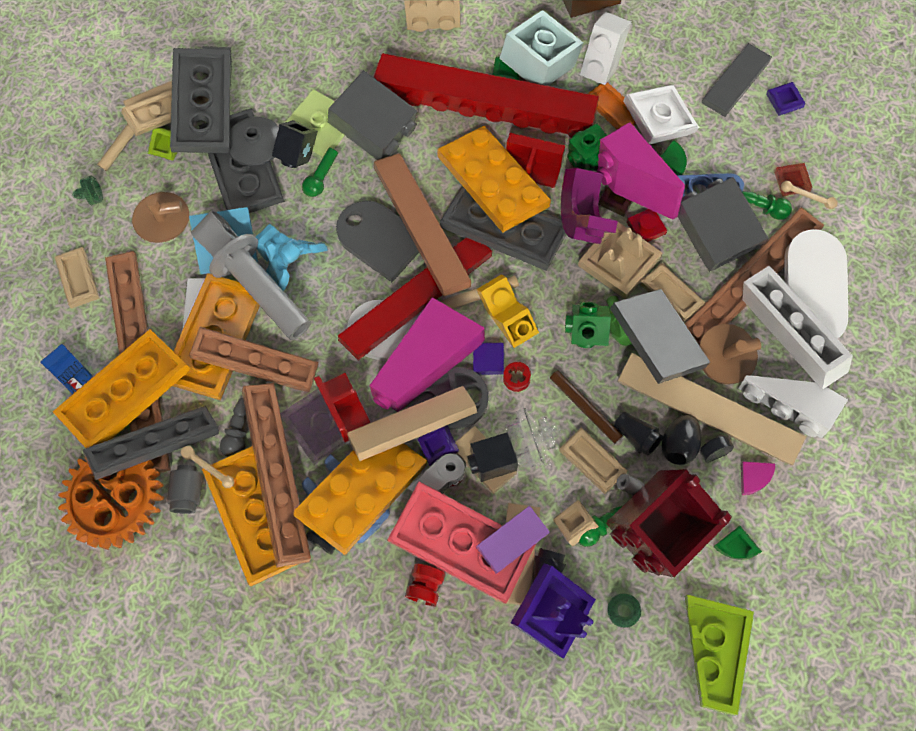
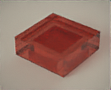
(796, 174)

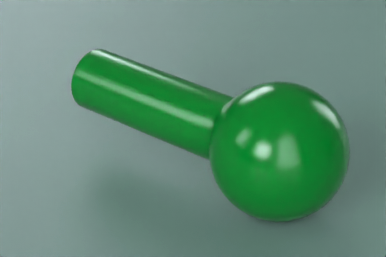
(313, 184)

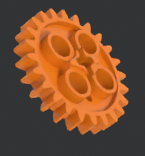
(89, 517)

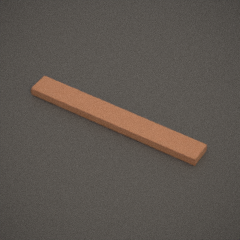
(728, 299)
(130, 325)

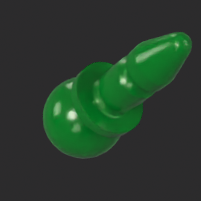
(778, 208)
(592, 536)

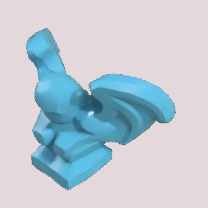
(282, 251)

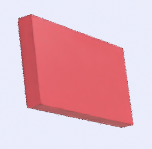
(447, 538)

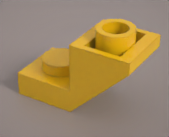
(506, 311)

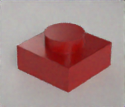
(647, 225)

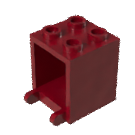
(667, 522)

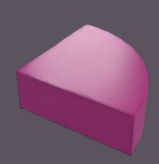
(755, 476)

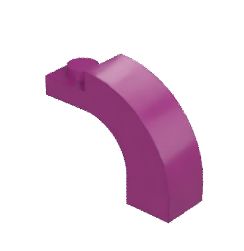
(580, 206)

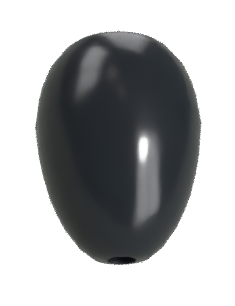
(682, 440)

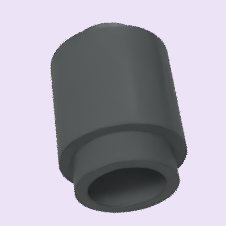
(184, 489)

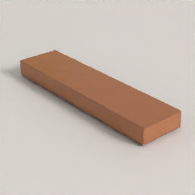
(253, 359)

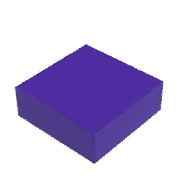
(785, 98)
(489, 359)
(437, 444)

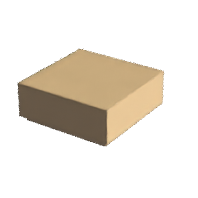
(575, 522)

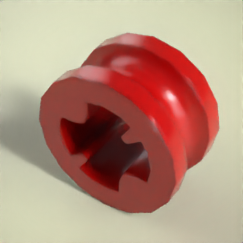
(507, 377)

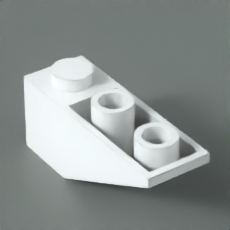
(796, 400)

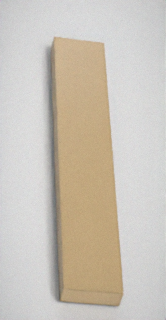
(715, 411)

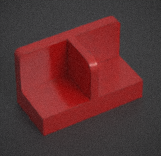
(537, 157)
(343, 404)

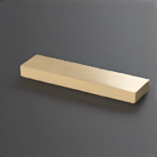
(411, 423)

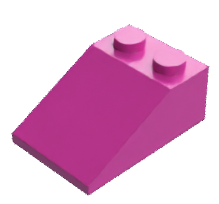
(638, 172)

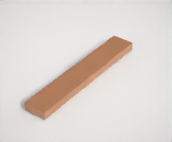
(422, 225)
(275, 475)

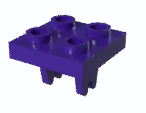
(554, 611)

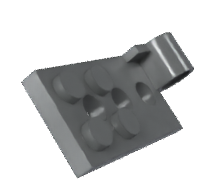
(216, 63)

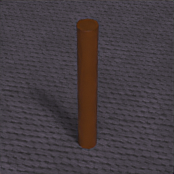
(586, 406)

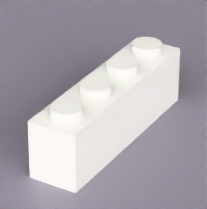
(796, 327)

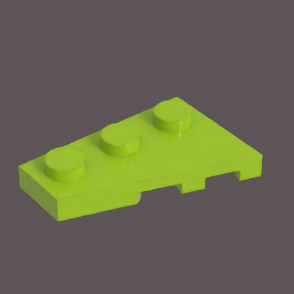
(719, 651)

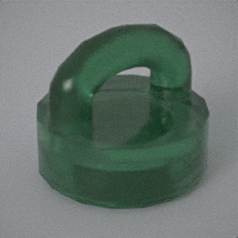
(90, 190)

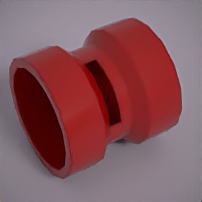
(425, 584)

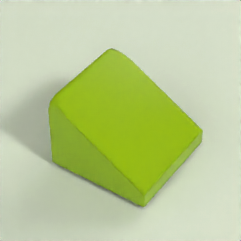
(160, 144)

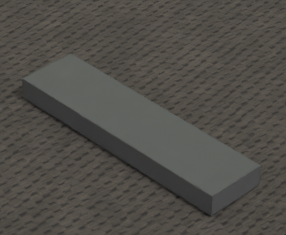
(150, 442)

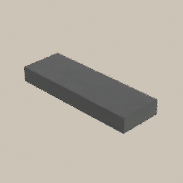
(736, 80)

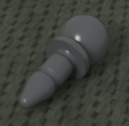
(233, 440)

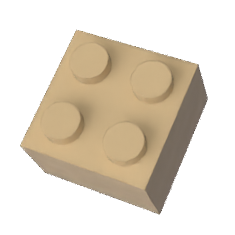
(432, 14)

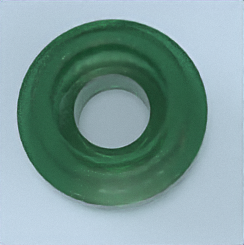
(631, 602)

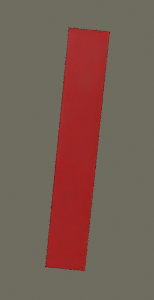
(405, 303)

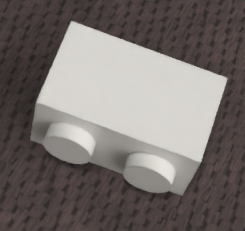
(605, 48)

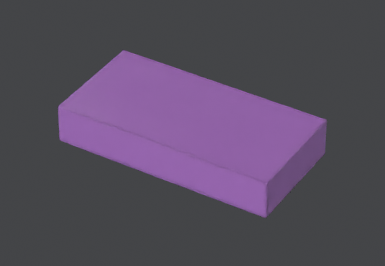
(512, 539)

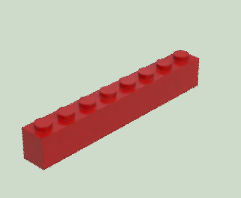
(487, 95)

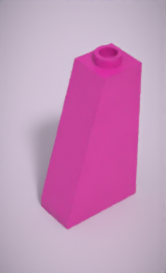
(425, 354)

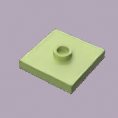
(314, 114)

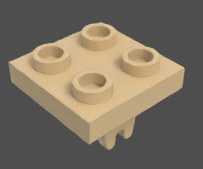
(620, 260)

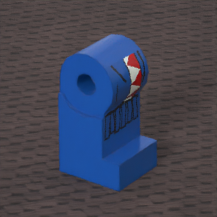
(66, 368)

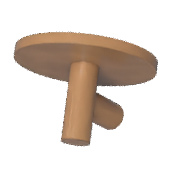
(160, 217)
(730, 353)

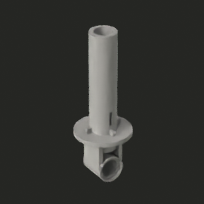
(234, 257)

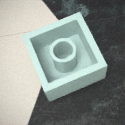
(541, 49)

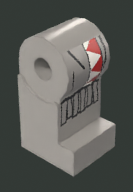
(444, 473)

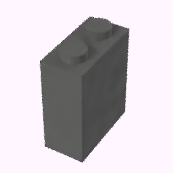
(372, 116)
(721, 223)

